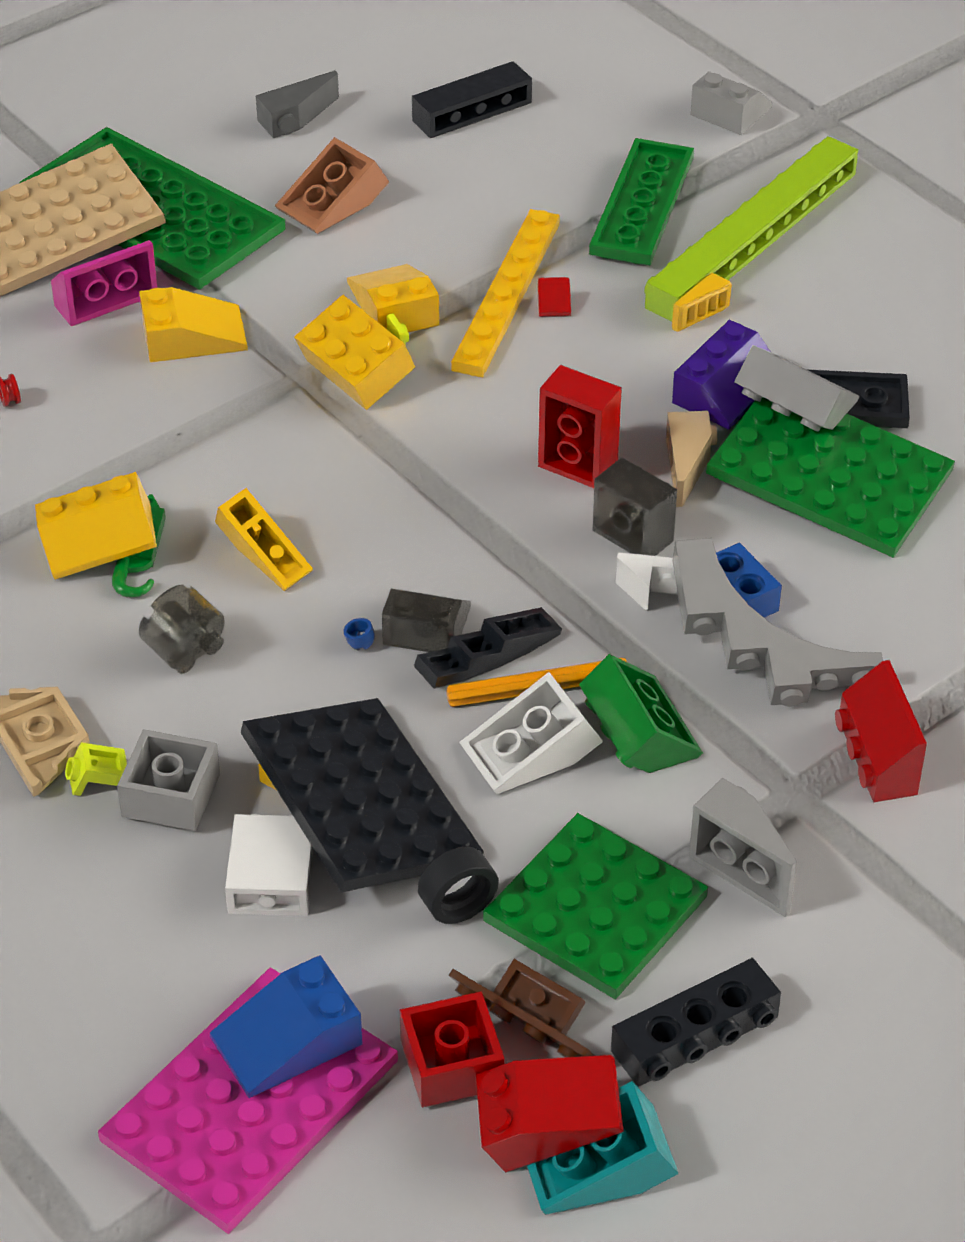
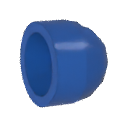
(353, 635)

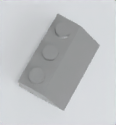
(794, 389)

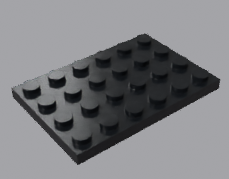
(357, 792)

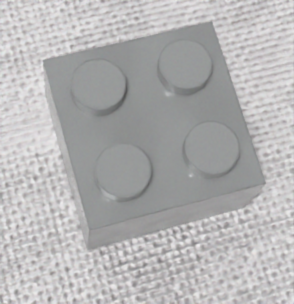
(169, 780)

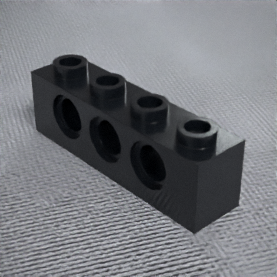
(668, 1032)

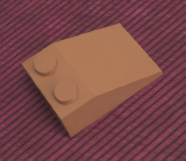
(333, 187)

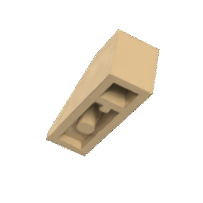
(689, 448)

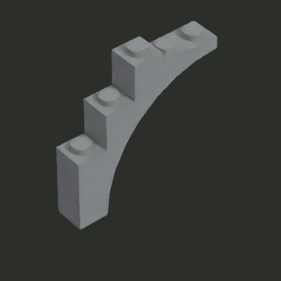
(749, 640)

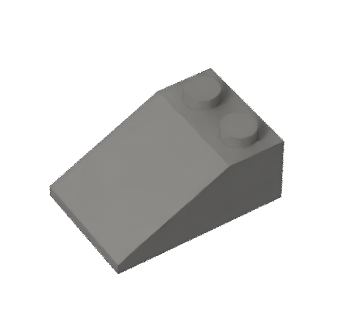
(742, 845)

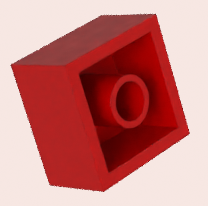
(448, 1046)

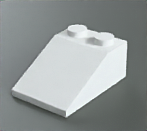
(531, 737)

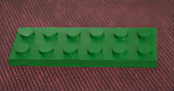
(641, 201)

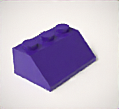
(709, 375)

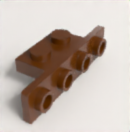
(534, 1001)

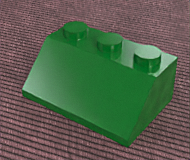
(638, 716)

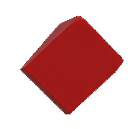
(554, 296)

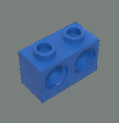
(750, 579)

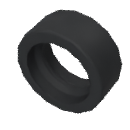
(447, 871)

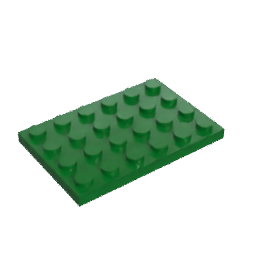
(840, 478)

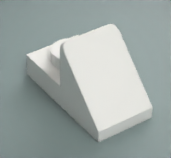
(645, 574)

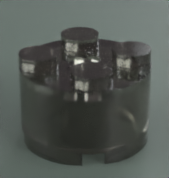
(182, 627)

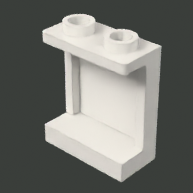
(268, 866)

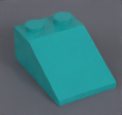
(609, 1167)

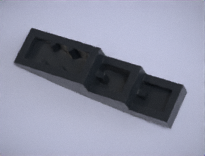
(496, 644)

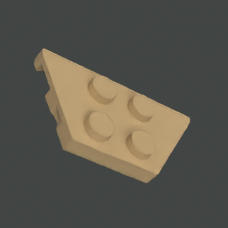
(39, 734)

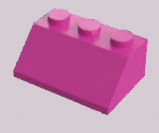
(104, 283)

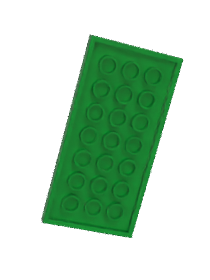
(205, 223)

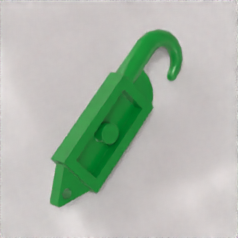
(140, 561)

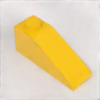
(261, 540)

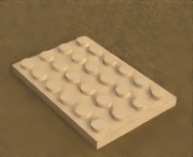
(70, 216)

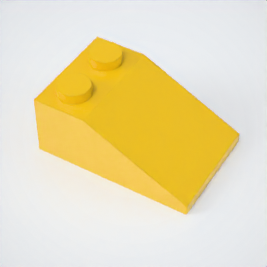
(398, 291)
(189, 324)

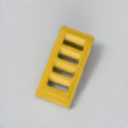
(701, 302)

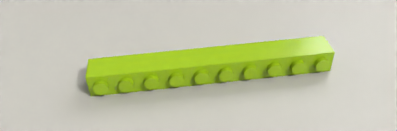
(755, 223)

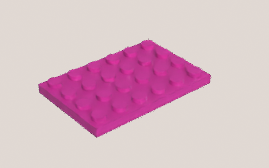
(225, 1150)

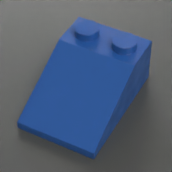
(289, 1027)

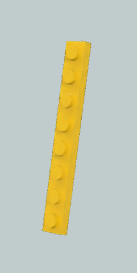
(505, 293)

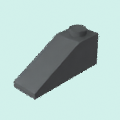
(296, 104)

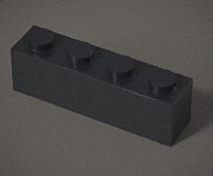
(471, 99)

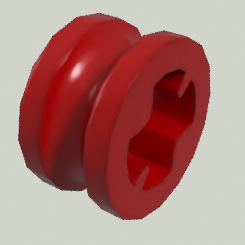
(9, 390)

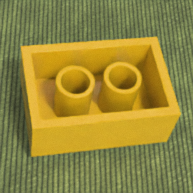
(355, 351)

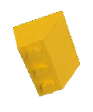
(95, 525)

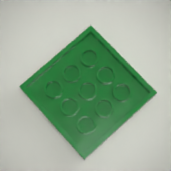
(595, 905)

